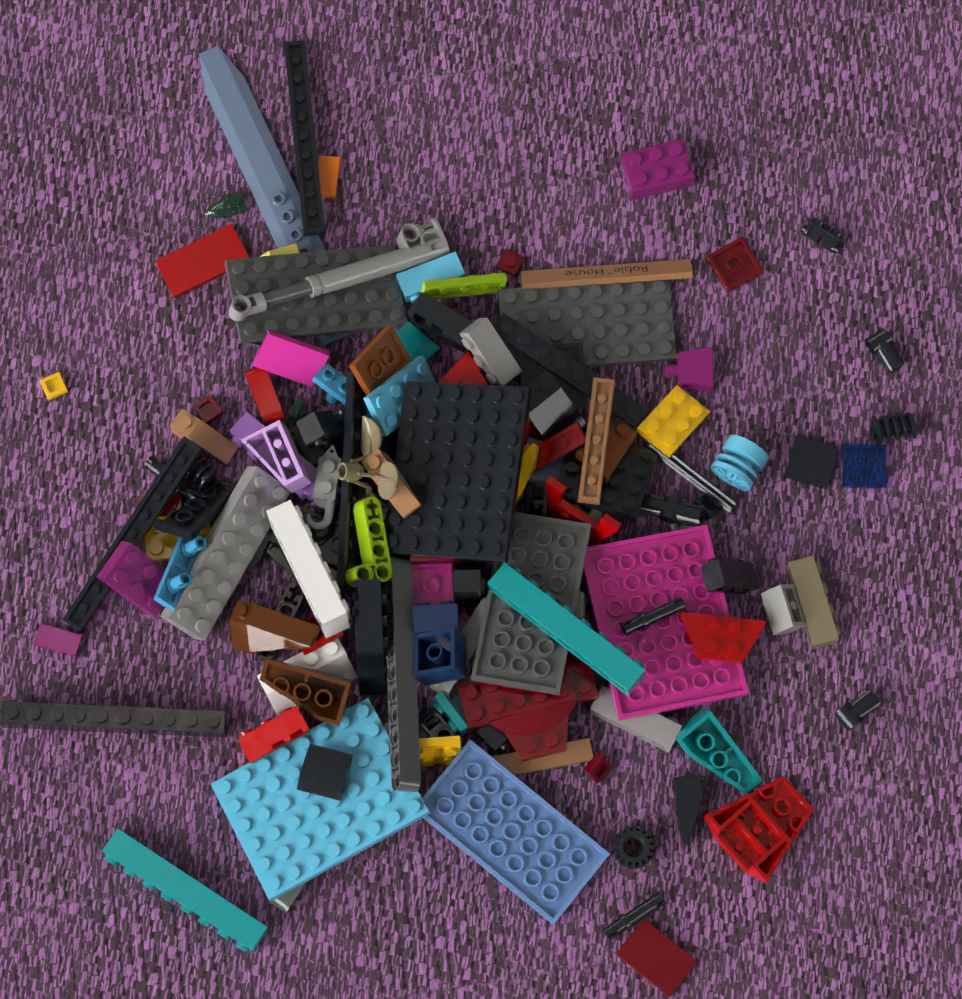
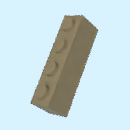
(813, 601)

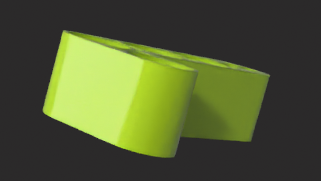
(362, 510)

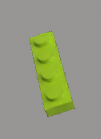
(464, 286)

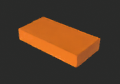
(328, 175)

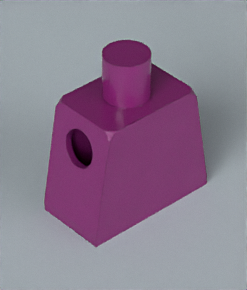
(693, 369)

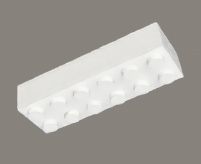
(309, 568)

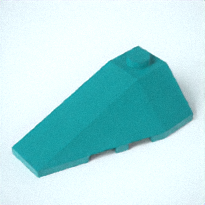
(713, 748)

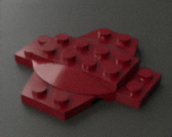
(530, 719)

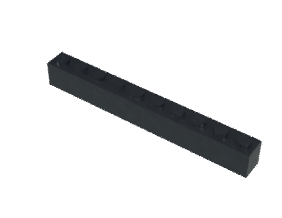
(113, 719)

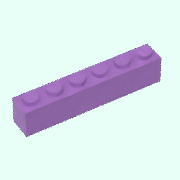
(248, 425)

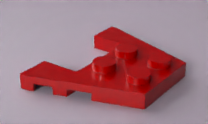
(561, 509)

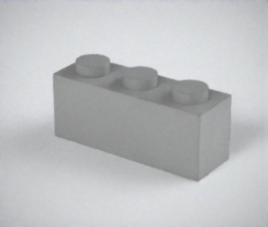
(490, 352)

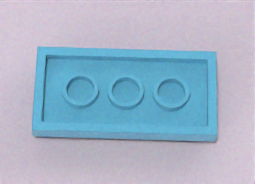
(387, 399)

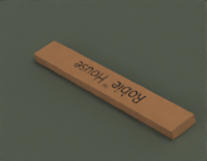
(607, 274)

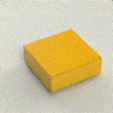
(53, 386)

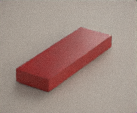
(560, 445)

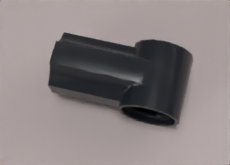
(882, 346)
(853, 713)

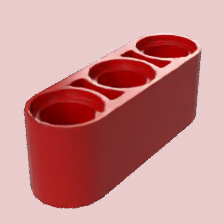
(264, 396)

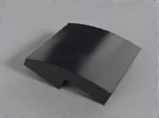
(324, 772)

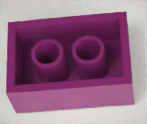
(657, 169)
(134, 577)

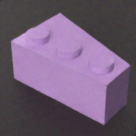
(279, 454)

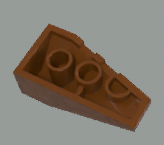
(264, 629)
(315, 691)

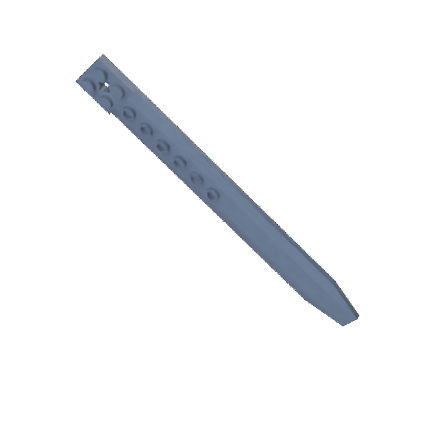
(258, 157)

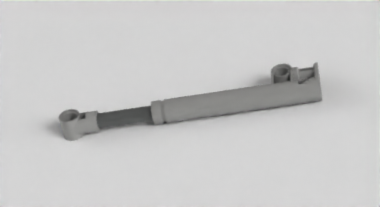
(426, 245)

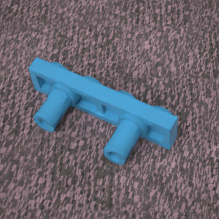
(334, 384)
(178, 571)

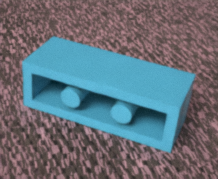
(440, 268)

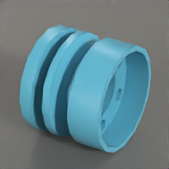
(739, 462)

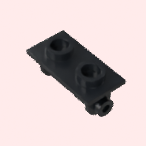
(817, 229)

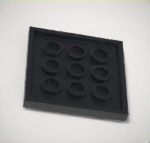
(625, 488)

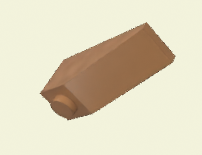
(203, 435)
(404, 499)

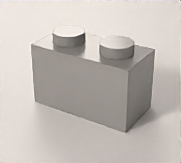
(783, 609)

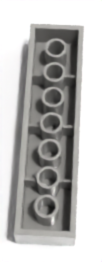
(228, 552)

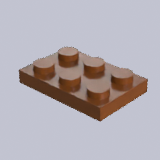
(380, 360)

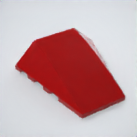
(760, 826)

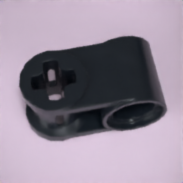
(434, 724)

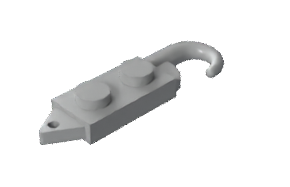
(326, 487)

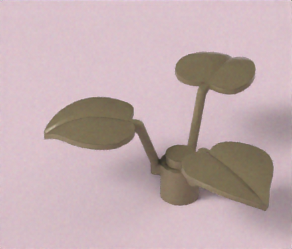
(389, 474)

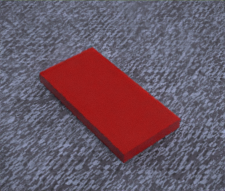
(200, 260)

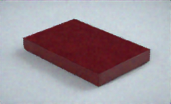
(656, 958)

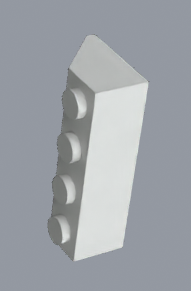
(328, 658)

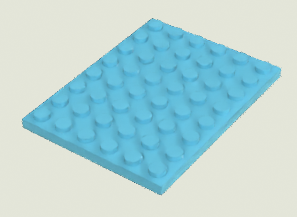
(301, 834)

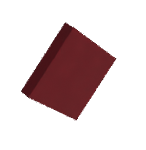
(734, 264)

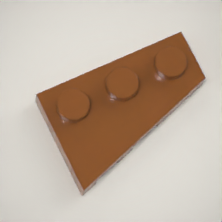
(619, 441)

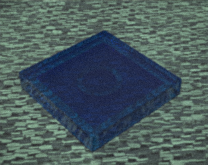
(863, 466)

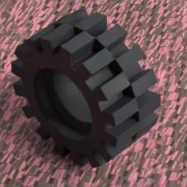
(640, 835)

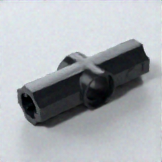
(672, 510)

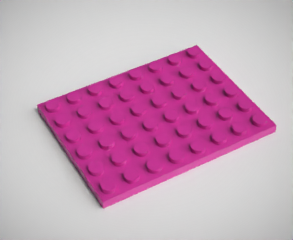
(641, 576)

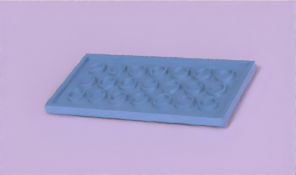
(512, 832)

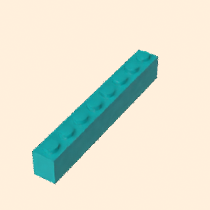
(567, 629)
(185, 890)

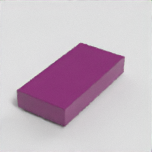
(58, 640)

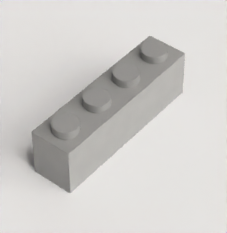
(650, 728)

